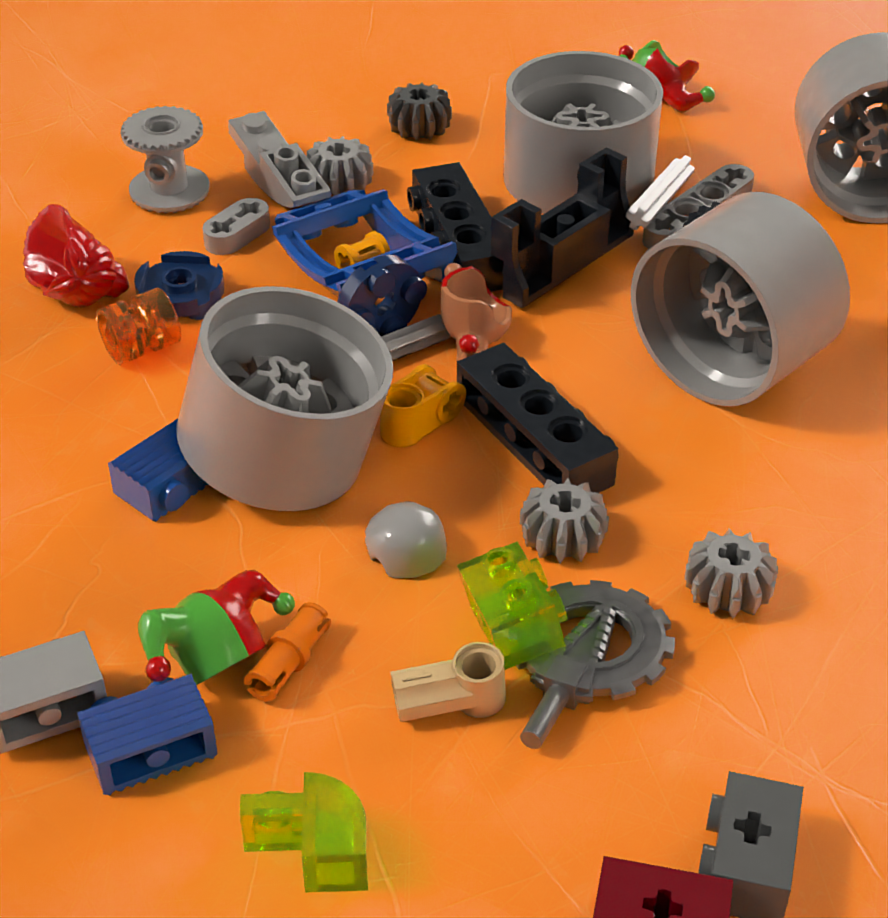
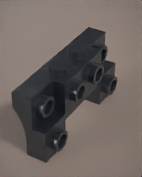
(554, 246)

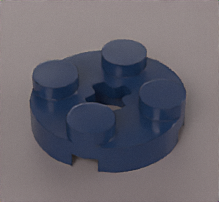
(389, 279)
(201, 280)

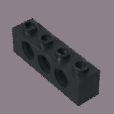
(455, 213)
(536, 420)

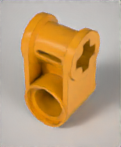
(419, 406)

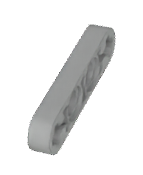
(712, 188)

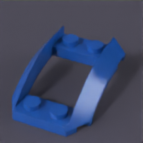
(342, 210)

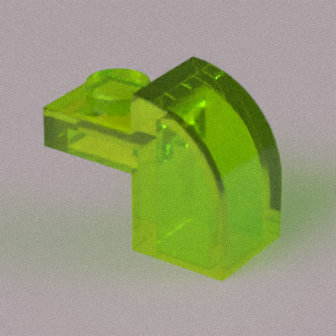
(320, 821)

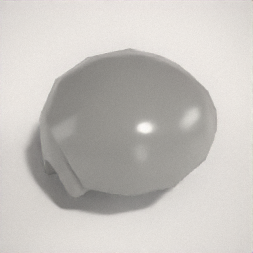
(406, 540)

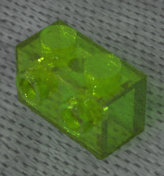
(513, 603)

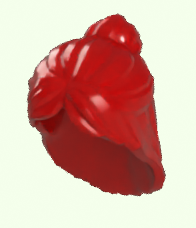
(69, 260)

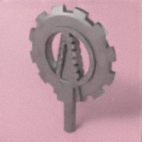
(580, 669)

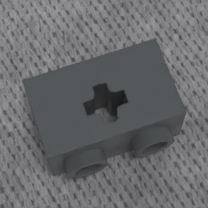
(754, 843)

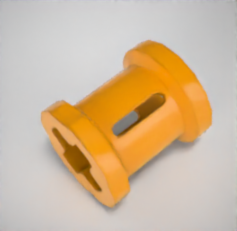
(372, 245)

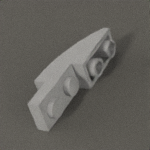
(274, 164)

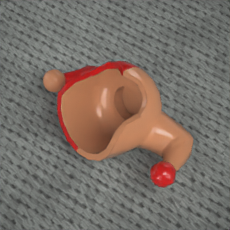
(471, 310)

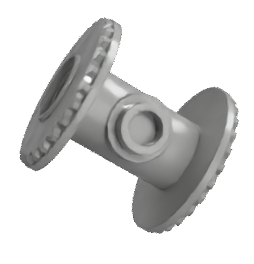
(166, 179)

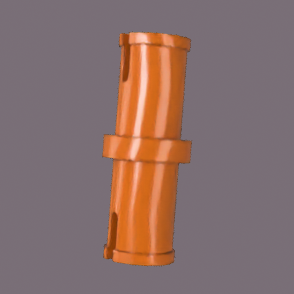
(287, 652)

